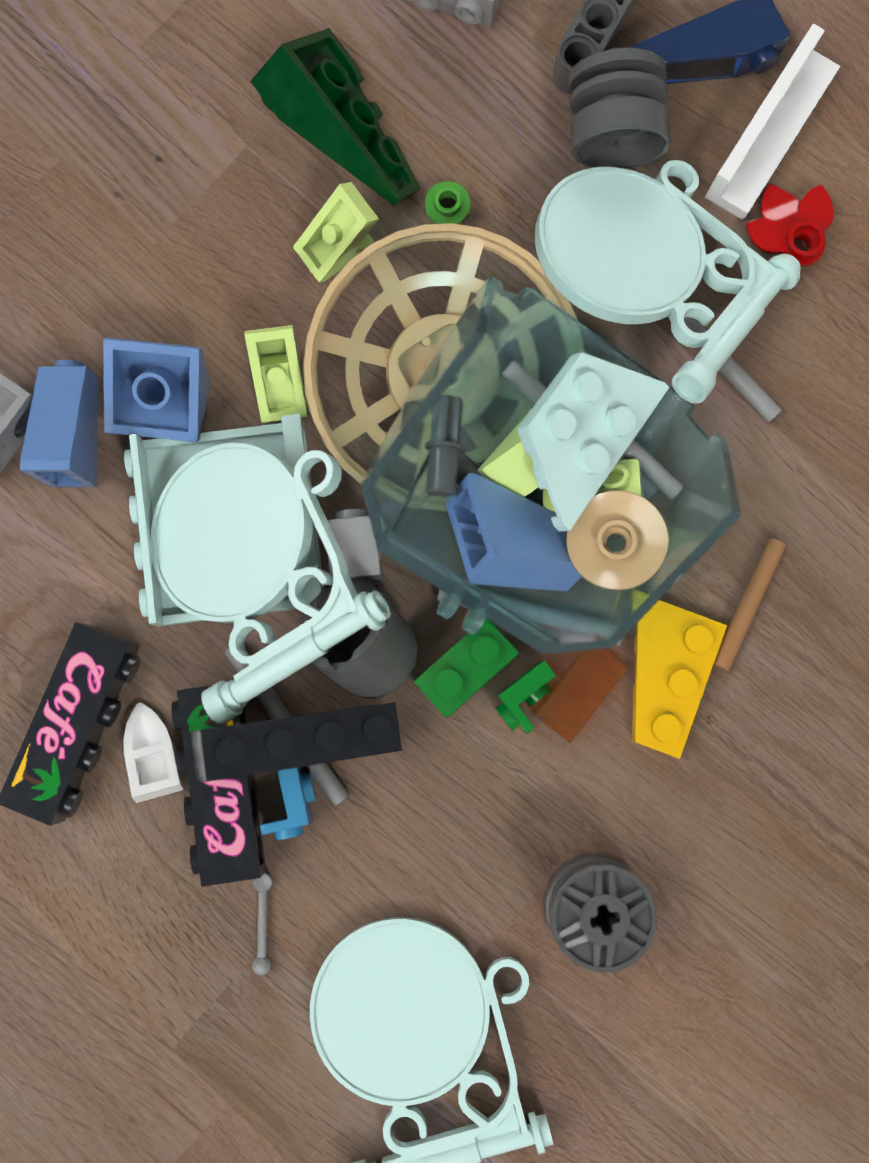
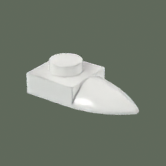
(150, 756)

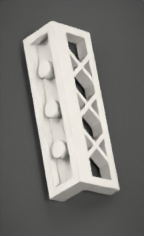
(773, 127)

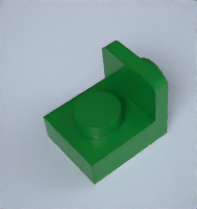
(529, 687)

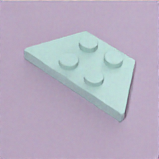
(584, 429)

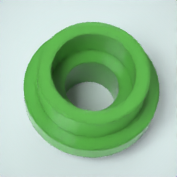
(441, 215)

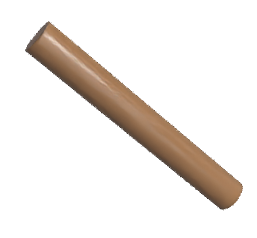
(749, 604)

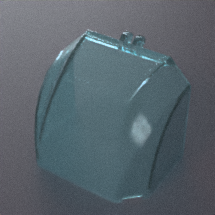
(469, 365)

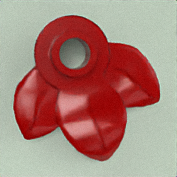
(789, 220)

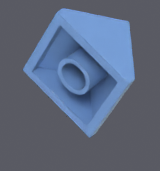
(154, 389)

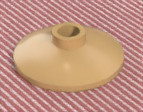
(623, 516)

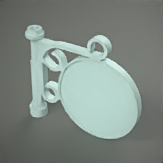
(637, 253)
(234, 545)
(404, 1022)

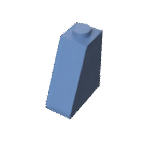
(62, 427)
(508, 538)

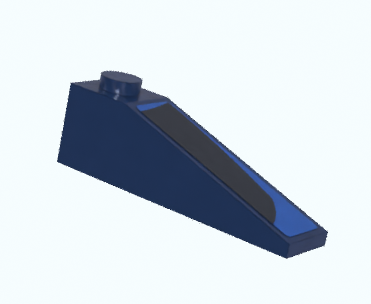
(722, 43)

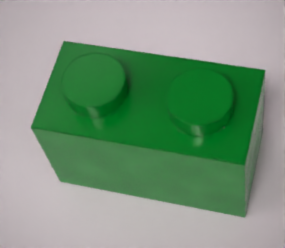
(466, 668)

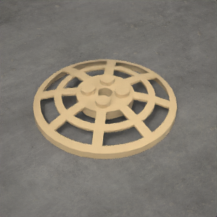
(419, 339)

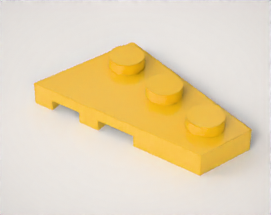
(671, 673)

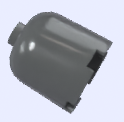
(369, 660)

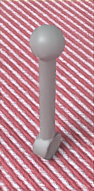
(261, 964)

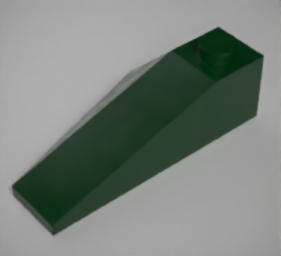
(318, 95)

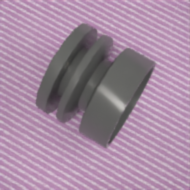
(619, 108)
(573, 901)

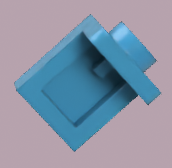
(297, 792)

